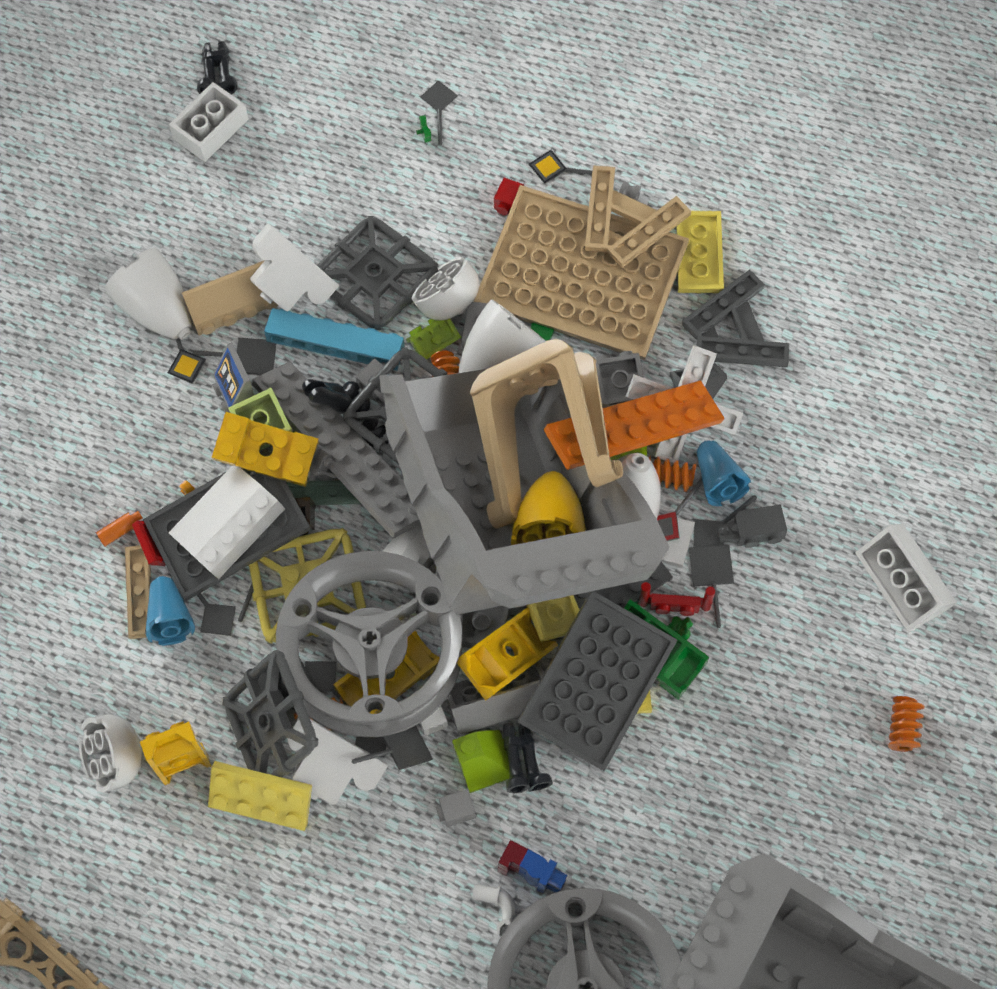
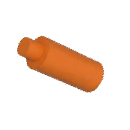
(118, 528)

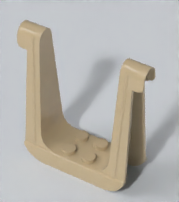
(495, 399)

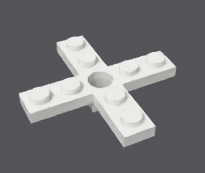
(696, 369)

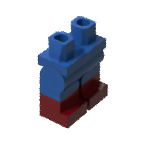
(531, 867)

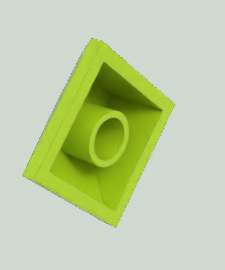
(482, 759)

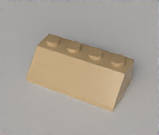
(225, 300)

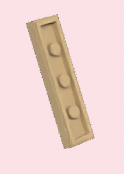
(137, 588)

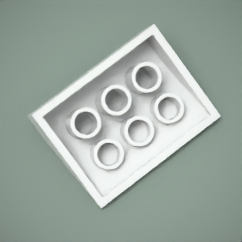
(227, 520)

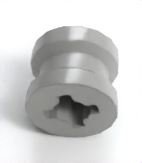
(630, 191)

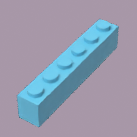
(331, 338)

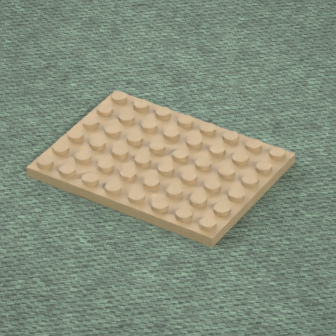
(552, 281)

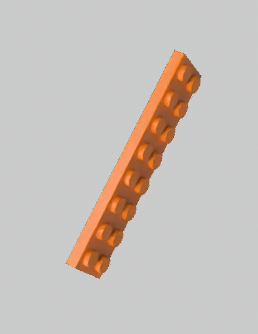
(642, 422)

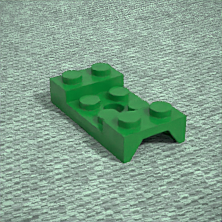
(683, 662)

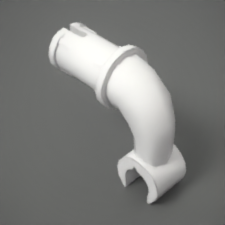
(499, 898)

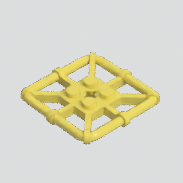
(292, 574)

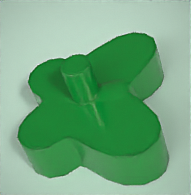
(424, 130)
(681, 626)

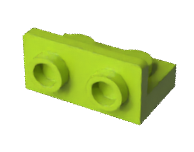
(433, 337)

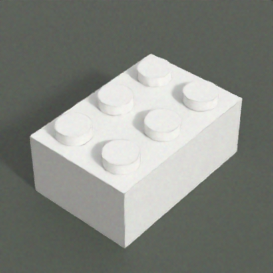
(208, 121)

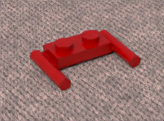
(675, 603)

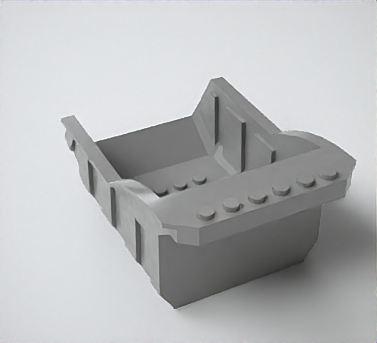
(449, 484)
(791, 934)

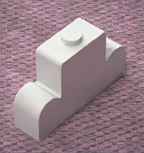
(288, 272)
(331, 765)

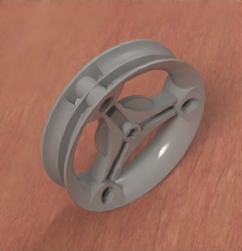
(376, 625)
(587, 965)

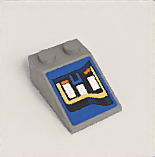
(231, 379)

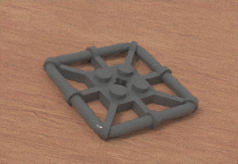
(389, 271)
(352, 417)
(269, 707)

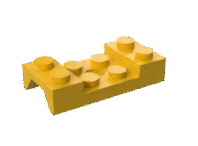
(240, 445)
(416, 665)
(492, 667)
(174, 751)

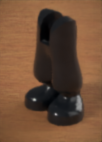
(334, 394)

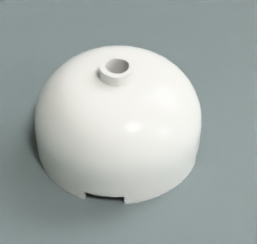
(448, 291)
(122, 748)

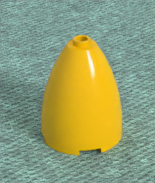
(548, 510)

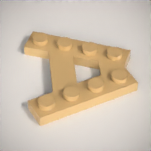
(652, 222)

